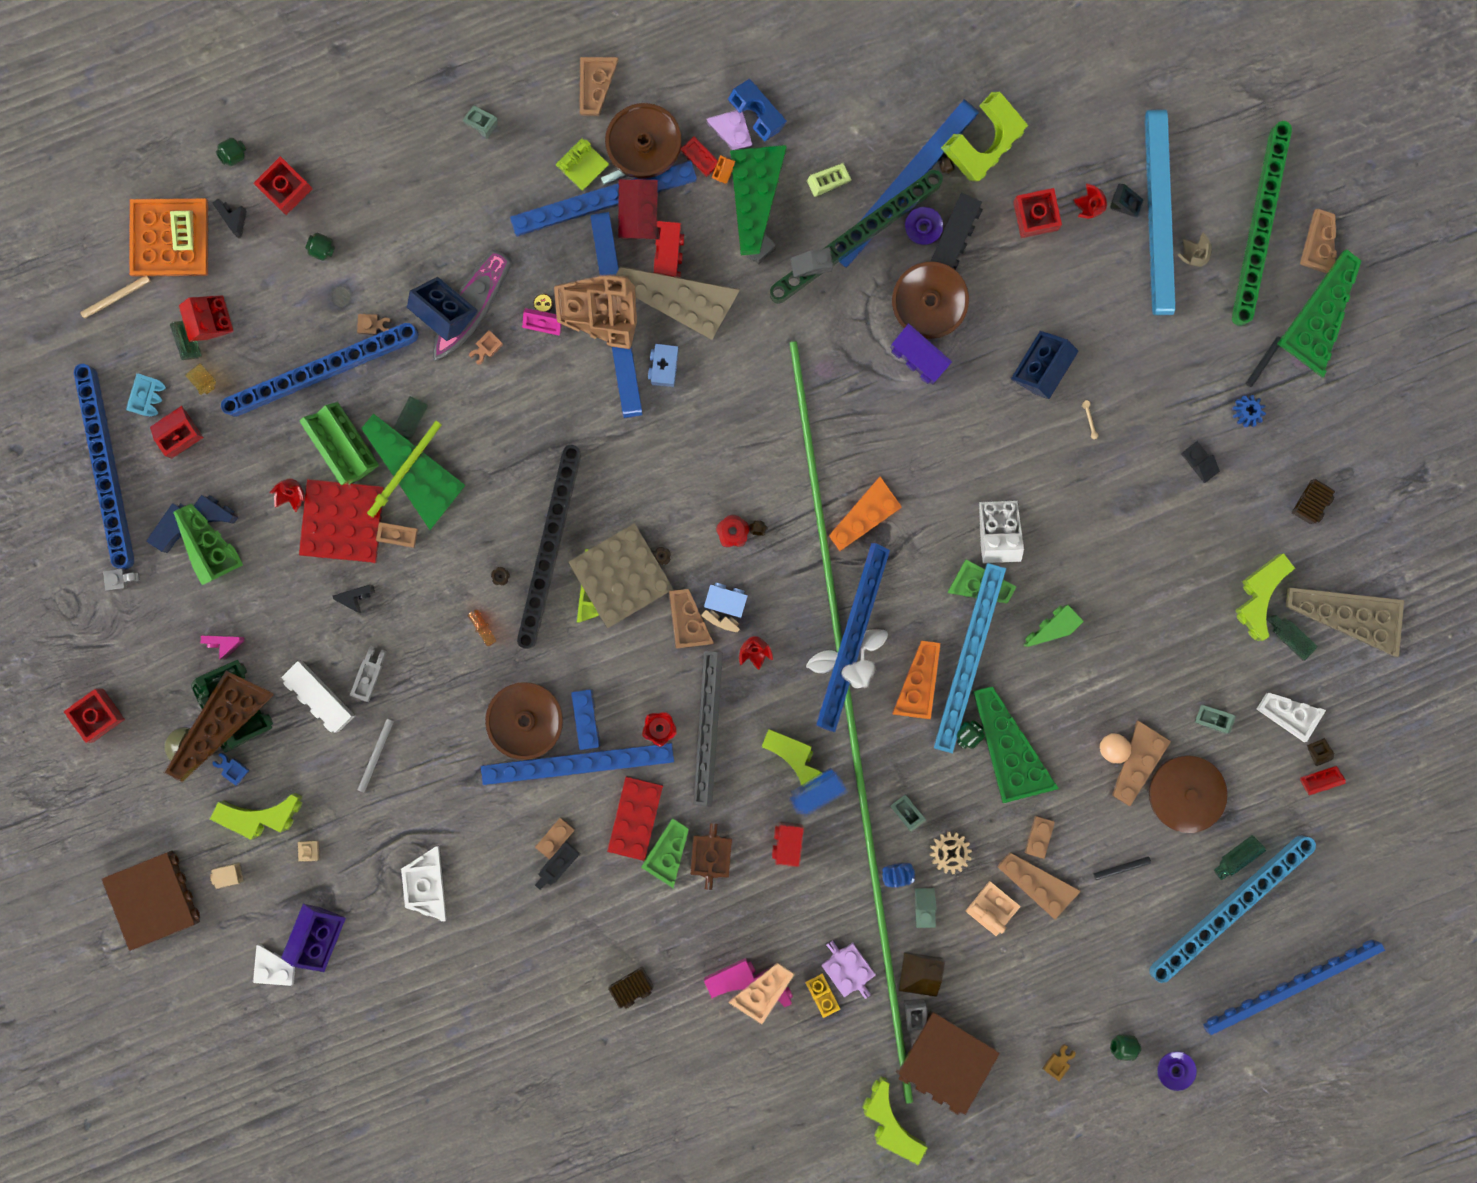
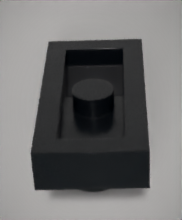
(1126, 201)
(234, 219)
(1201, 462)
(350, 597)

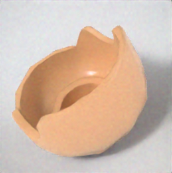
(1115, 748)

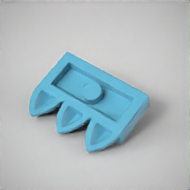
(143, 395)

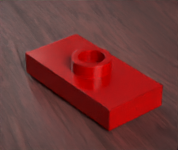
(699, 156)
(1322, 780)

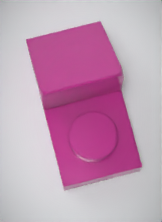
(227, 644)

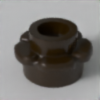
(946, 165)
(758, 528)
(665, 552)
(500, 571)

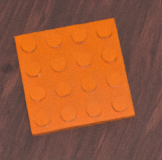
(152, 243)

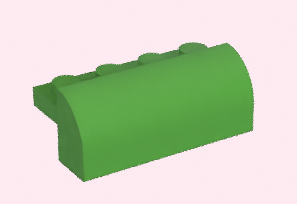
(339, 444)

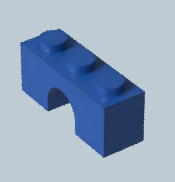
(749, 97)
(585, 719)

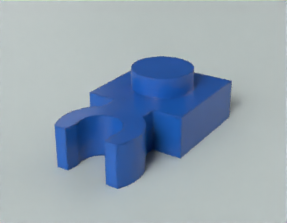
(233, 769)

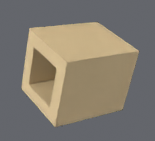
(226, 875)

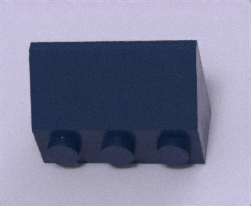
(441, 308)
(1045, 364)

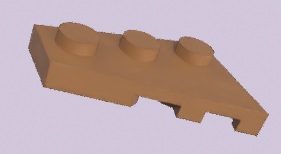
(1319, 246)
(686, 620)

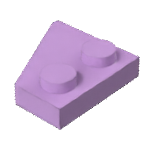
(732, 129)

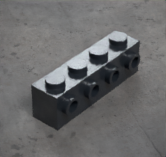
(957, 230)

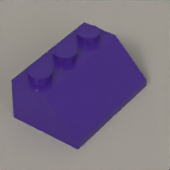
(920, 355)
(313, 938)

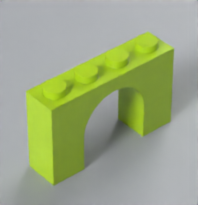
(1008, 128)

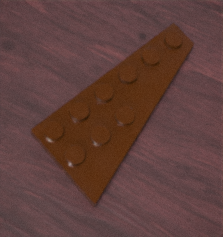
(221, 717)

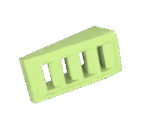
(817, 183)
(174, 225)

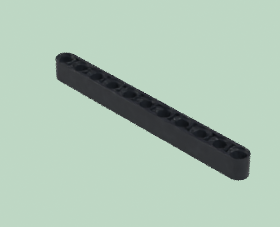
(547, 537)

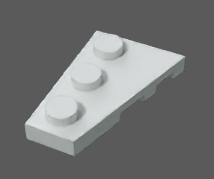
(1295, 717)

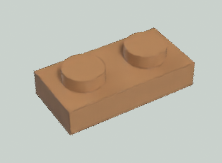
(397, 535)
(1039, 837)
(555, 838)

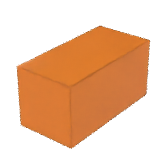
(723, 169)

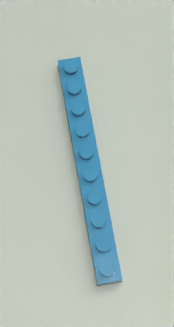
(969, 658)

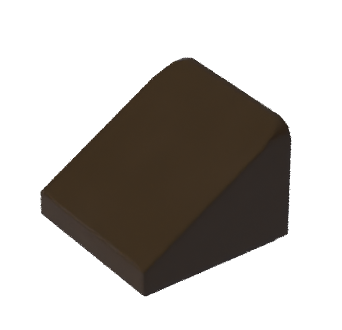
(1320, 752)

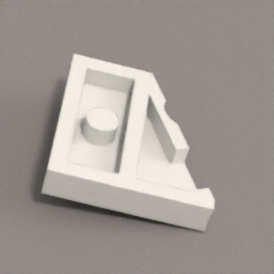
(272, 968)

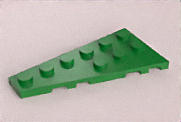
(755, 185)
(1319, 321)
(426, 482)
(1013, 759)

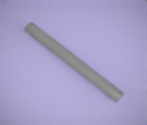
(375, 755)

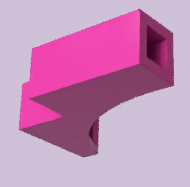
(738, 977)

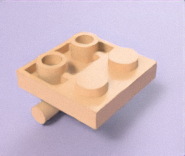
(993, 908)

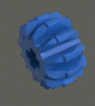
(1253, 406)
(898, 875)

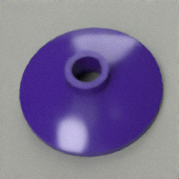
(927, 217)
(1183, 1077)

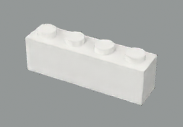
(317, 696)

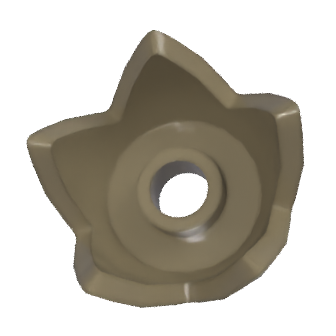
(1197, 253)

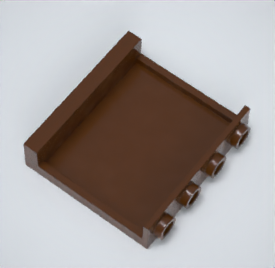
(151, 900)
(947, 1064)

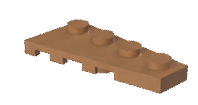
(1146, 751)
(1042, 887)

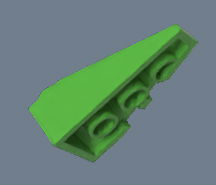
(205, 546)

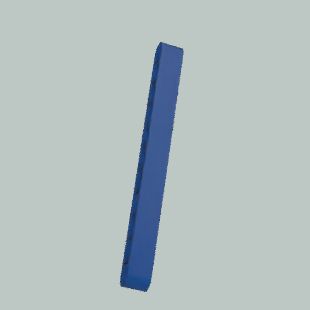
(919, 166)
(622, 357)
(310, 369)
(97, 459)

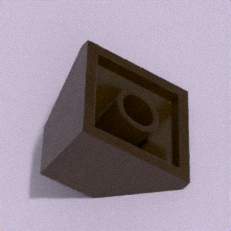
(921, 974)

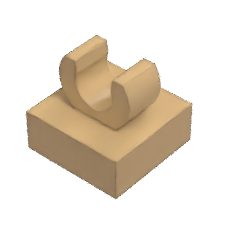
(308, 851)

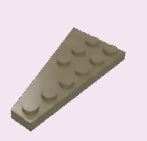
(686, 300)
(1365, 618)

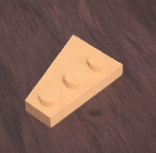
(763, 993)

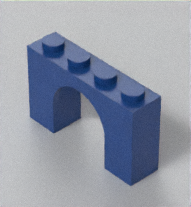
(817, 792)

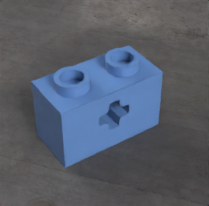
(670, 356)

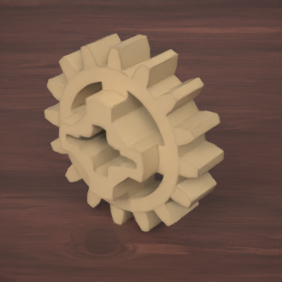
(956, 845)

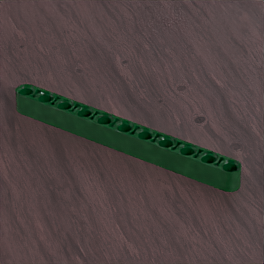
(865, 233)

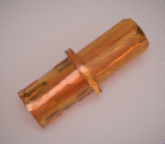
(482, 628)

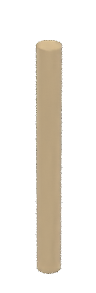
(115, 296)

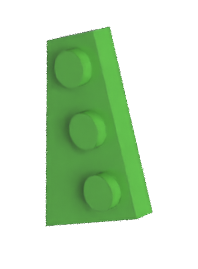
(969, 580)
(667, 853)

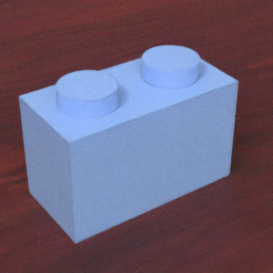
(725, 600)

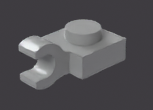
(117, 579)

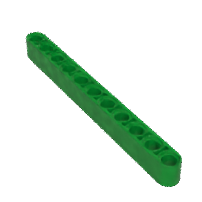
(1265, 215)

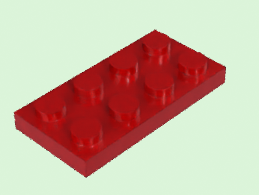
(635, 818)

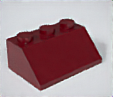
(637, 209)

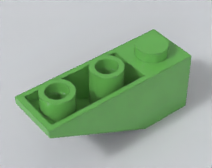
(1060, 625)

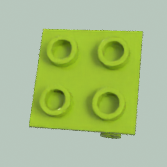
(582, 164)

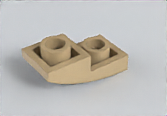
(726, 624)

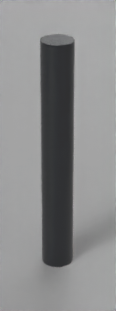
(1263, 363)
(1122, 868)

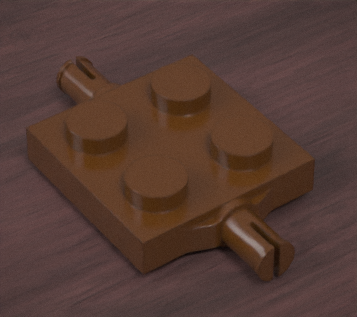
(711, 856)

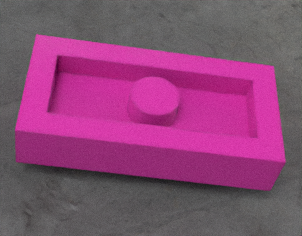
(541, 321)

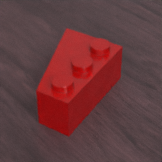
(668, 248)

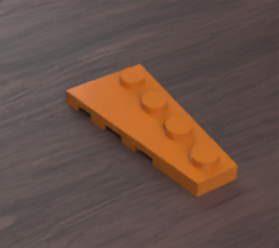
(868, 512)
(919, 686)

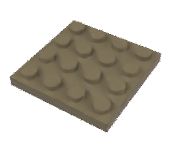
(620, 575)

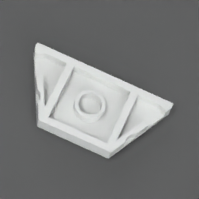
(424, 885)

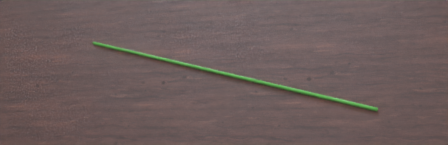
(850, 716)

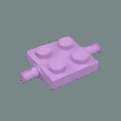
(848, 969)

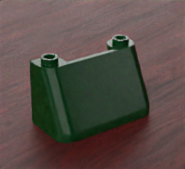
(255, 726)

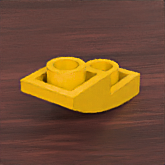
(822, 995)

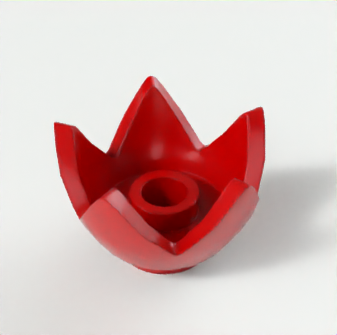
(1091, 204)
(288, 491)
(728, 539)
(755, 650)
(659, 738)

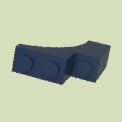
(168, 532)

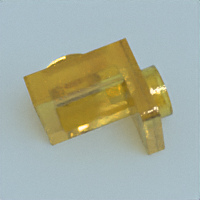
(201, 379)

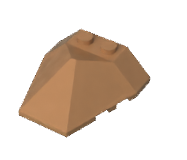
(599, 307)

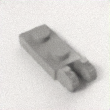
(367, 675)

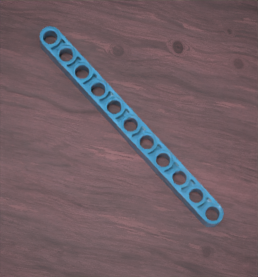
(1160, 212)
(1242, 906)

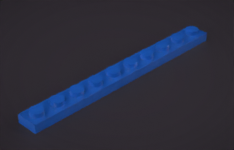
(593, 201)
(853, 636)
(577, 764)
(1286, 990)

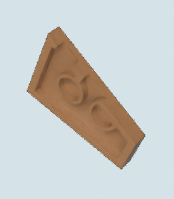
(595, 80)

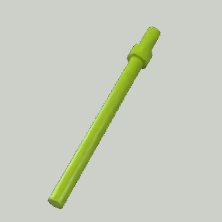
(382, 498)

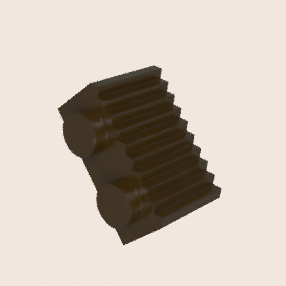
(1313, 502)
(630, 988)

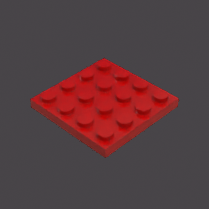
(338, 522)

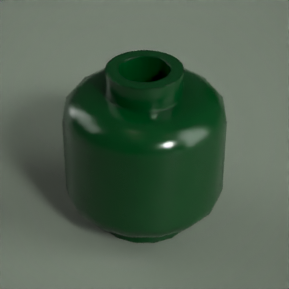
(231, 151)
(319, 246)
(970, 734)
(1125, 1047)

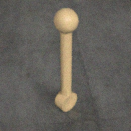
(1086, 404)

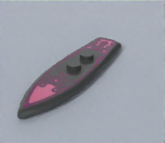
(480, 292)

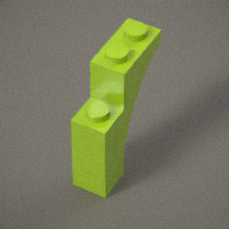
(1261, 586)
(793, 752)
(250, 822)
(891, 1133)

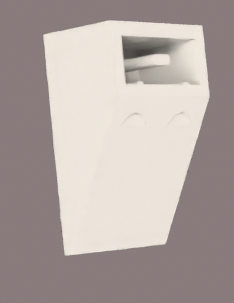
(1000, 532)

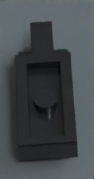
(557, 865)

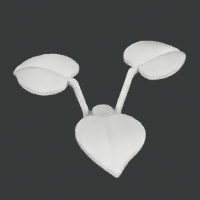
(859, 672)

